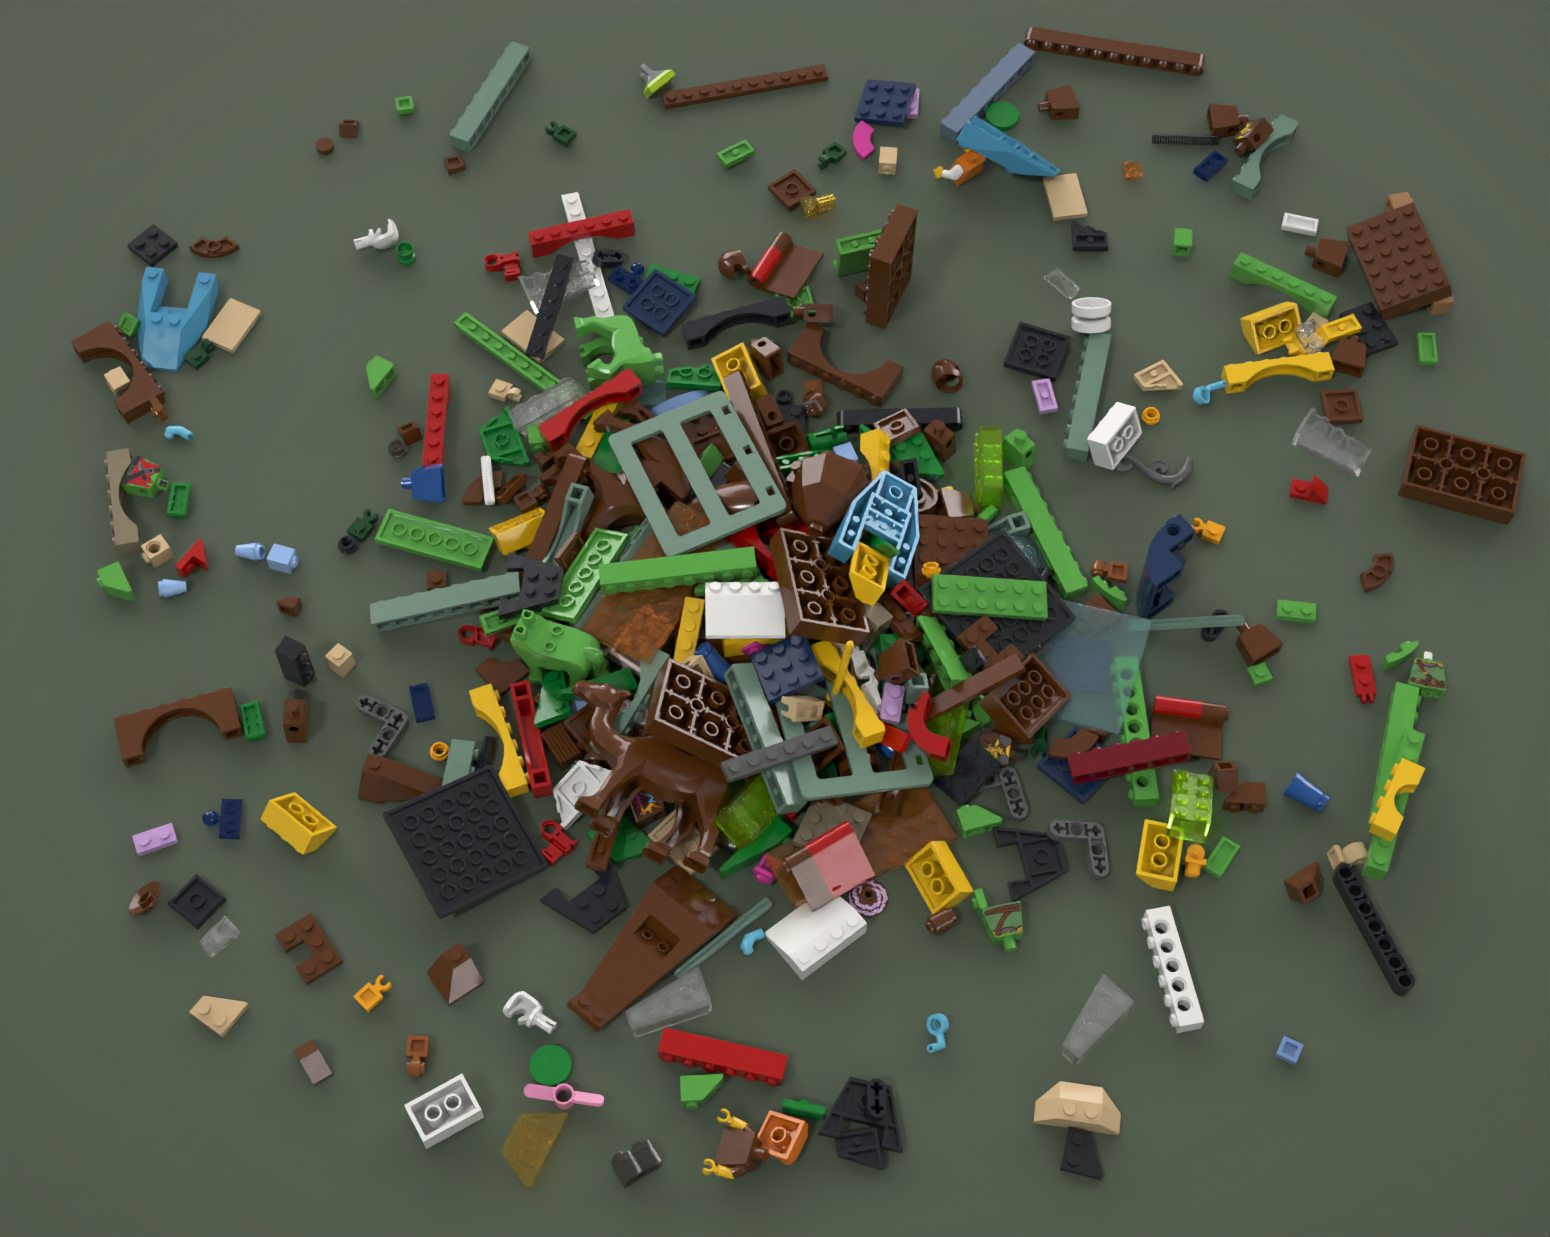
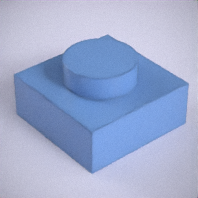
(1289, 1050)

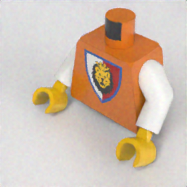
(963, 168)

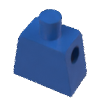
(427, 483)

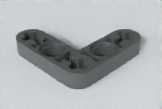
(388, 721)
(1001, 782)
(1089, 839)

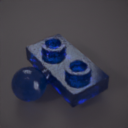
(627, 280)
(229, 819)

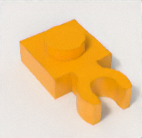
(1210, 532)
(371, 995)

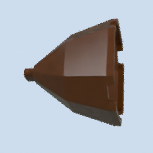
(825, 490)

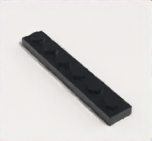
(550, 306)

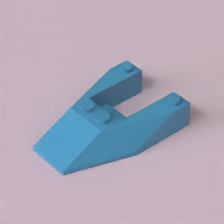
(1003, 149)
(172, 332)
(889, 511)

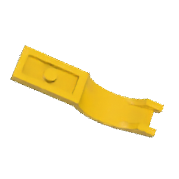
(1329, 332)

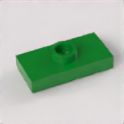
(179, 500)
(252, 721)
(803, 1109)

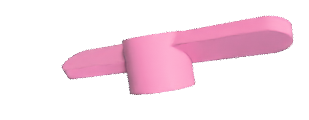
(551, 1093)

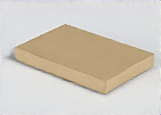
(1064, 197)
(232, 325)
(520, 331)
(680, 851)

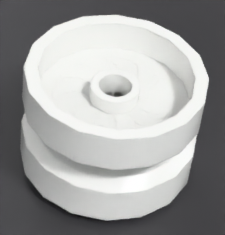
(1091, 315)

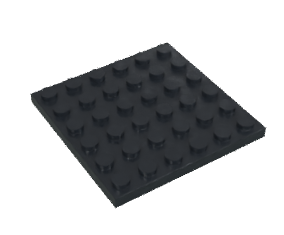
(1004, 560)
(465, 841)

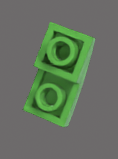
(711, 459)
(1113, 596)
(1397, 658)

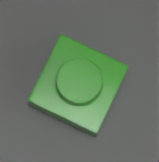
(404, 105)
(128, 324)
(1259, 674)
(978, 901)

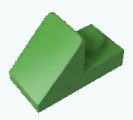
(970, 726)

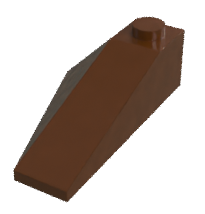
(392, 781)

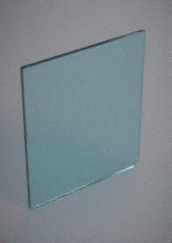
(1096, 664)

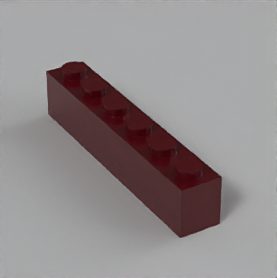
(1128, 757)

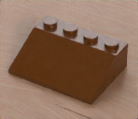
(1026, 700)

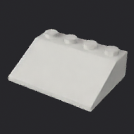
(744, 610)
(815, 937)

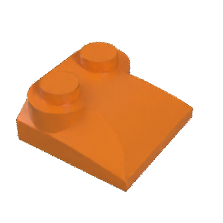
(783, 1136)

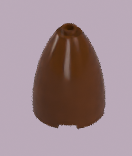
(735, 498)

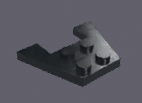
(539, 587)
(1039, 857)
(593, 906)
(852, 1107)

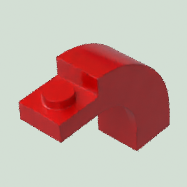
(930, 744)

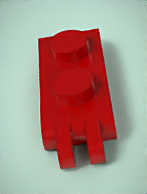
(1362, 677)

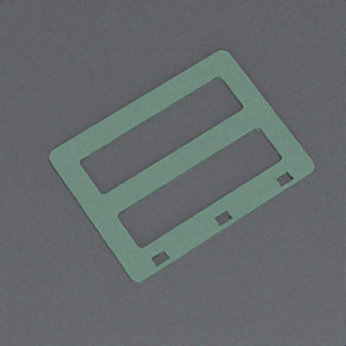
(720, 521)
(863, 778)

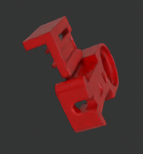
(507, 261)
(486, 641)
(558, 842)

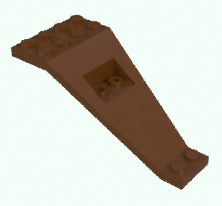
(661, 933)

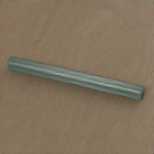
(1197, 622)
(723, 938)

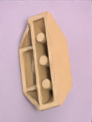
(1078, 1107)

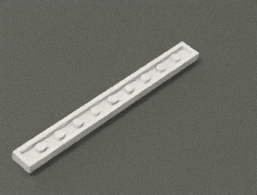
(585, 250)

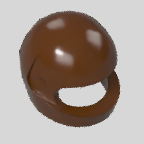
(731, 262)
(946, 371)

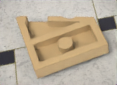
(1157, 377)
(218, 1013)

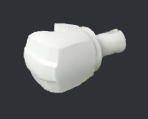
(378, 240)
(526, 1004)

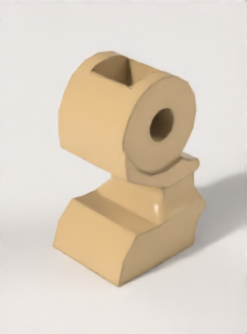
(1352, 854)

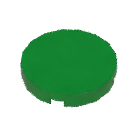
(1002, 115)
(550, 1065)

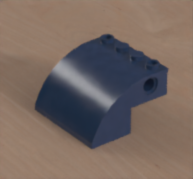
(1162, 567)

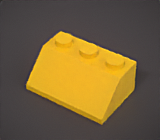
(1269, 326)
(739, 358)
(517, 531)
(868, 573)
(297, 822)
(1158, 856)
(938, 876)

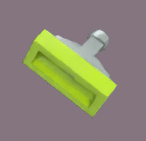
(654, 79)

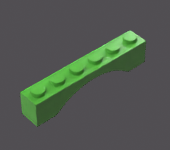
(1253, 271)

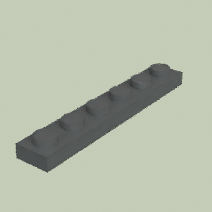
(778, 754)

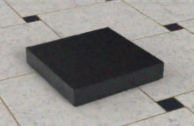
(197, 901)

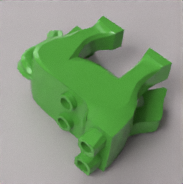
(621, 340)
(558, 648)

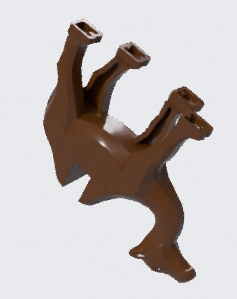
(613, 497)
(657, 769)

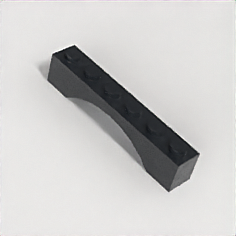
(768, 312)

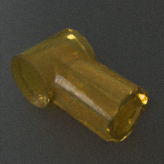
(812, 206)

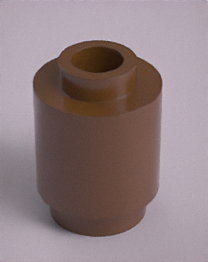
(941, 921)

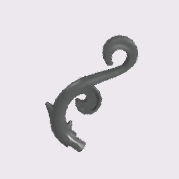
(1182, 474)

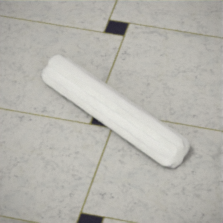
(487, 480)

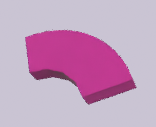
(861, 140)

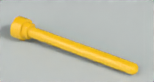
(841, 671)

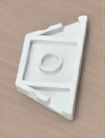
(581, 780)

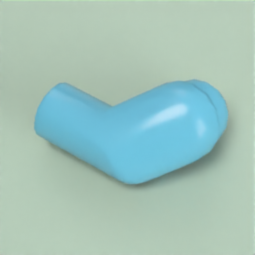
(178, 430)
(749, 939)

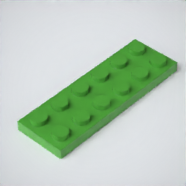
(434, 540)
(583, 575)
(989, 596)

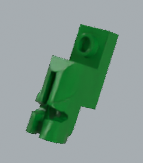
(826, 438)

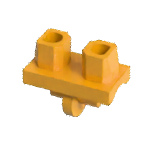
(1194, 861)

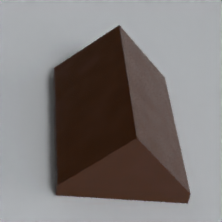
(788, 439)

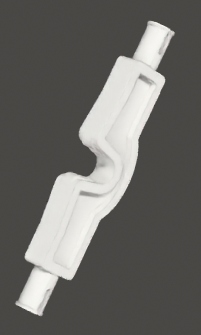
(864, 671)

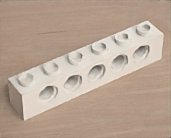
(1163, 919)

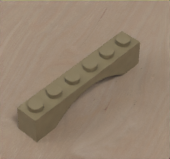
(127, 535)

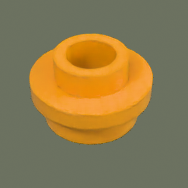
(1153, 412)
(931, 568)
(439, 746)

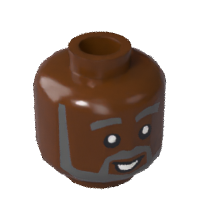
(814, 403)

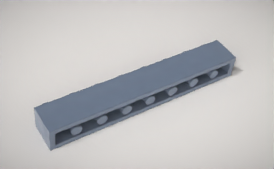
(988, 90)

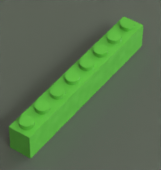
(1045, 533)
(677, 570)
(1400, 715)
(1381, 850)

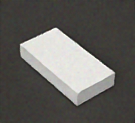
(1299, 224)

